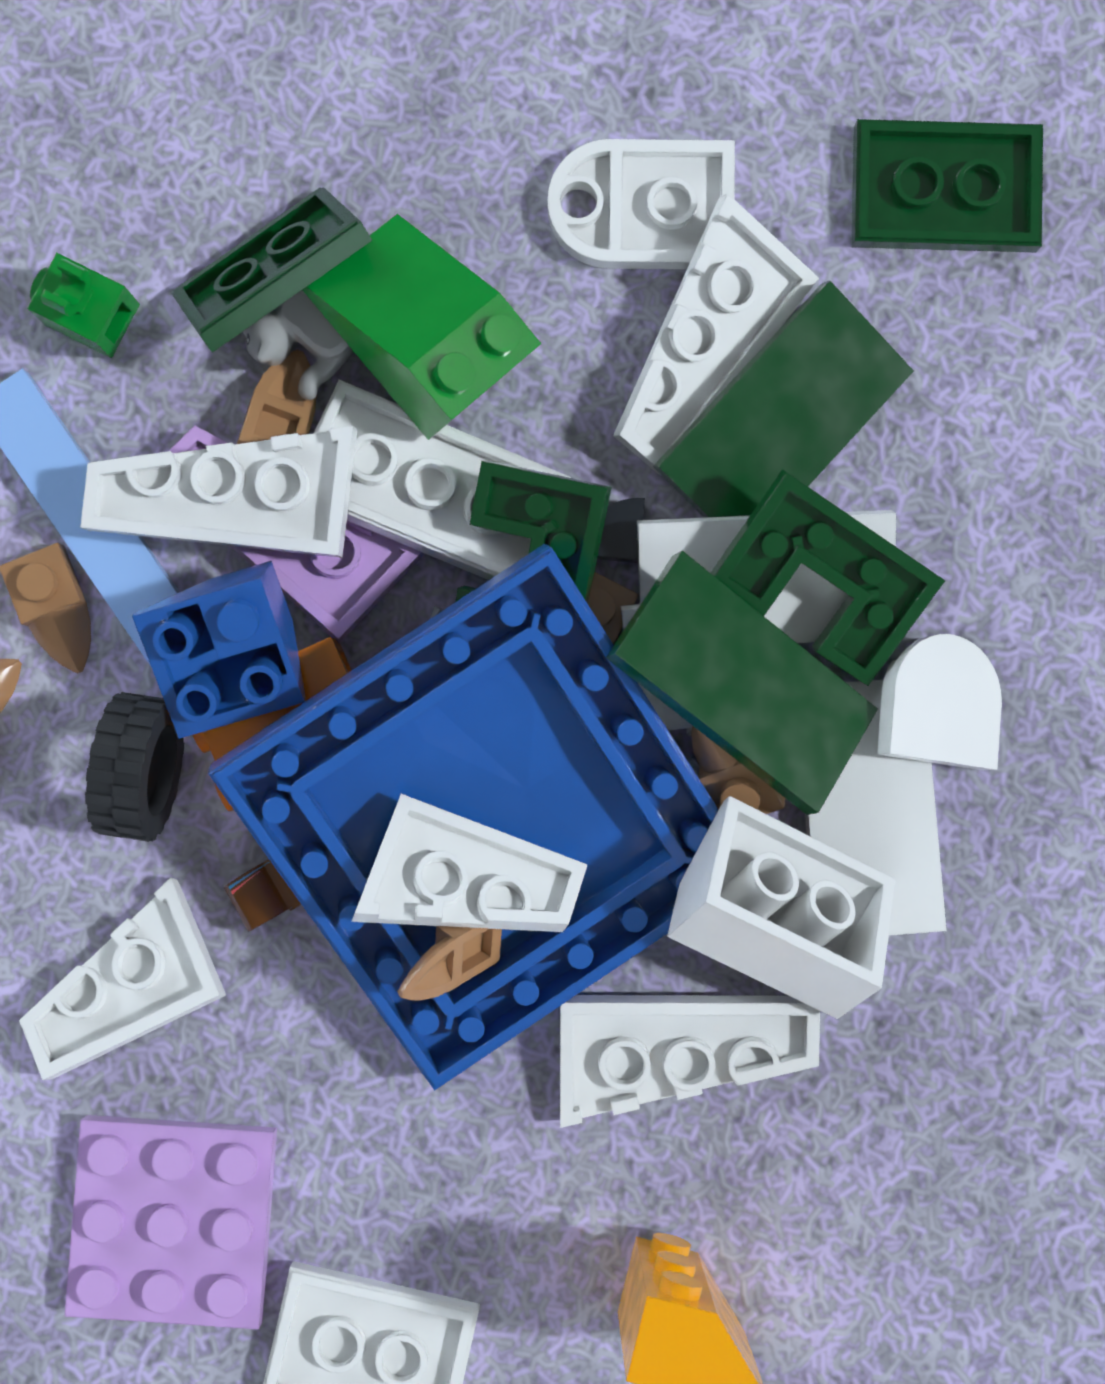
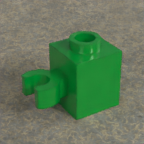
(82, 304)

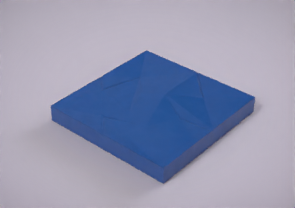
(507, 723)

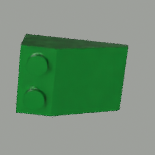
(422, 323)

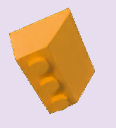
(678, 1320)

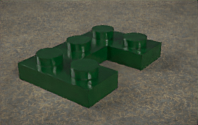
(548, 510)
(882, 582)

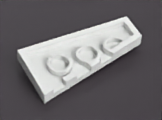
(723, 314)
(246, 495)
(665, 1046)

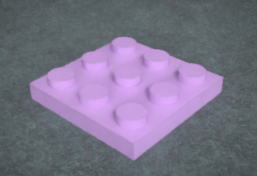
(171, 1222)

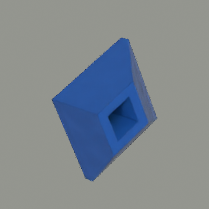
(223, 650)

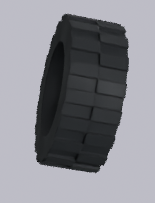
(133, 768)

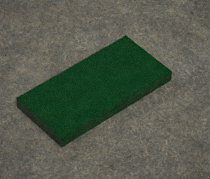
(786, 408)
(743, 683)

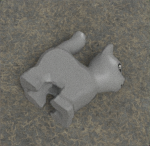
(298, 321)

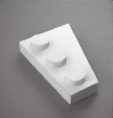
(465, 875)
(130, 986)

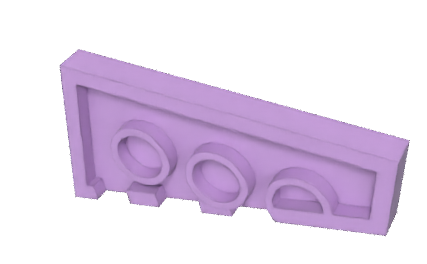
(326, 588)

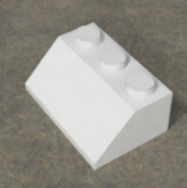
(785, 910)

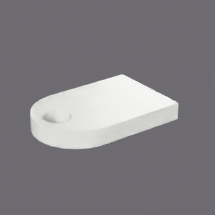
(647, 197)

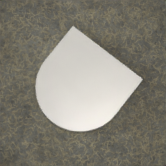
(941, 705)

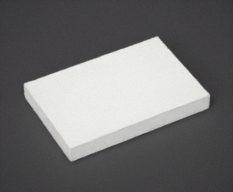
(367, 1332)

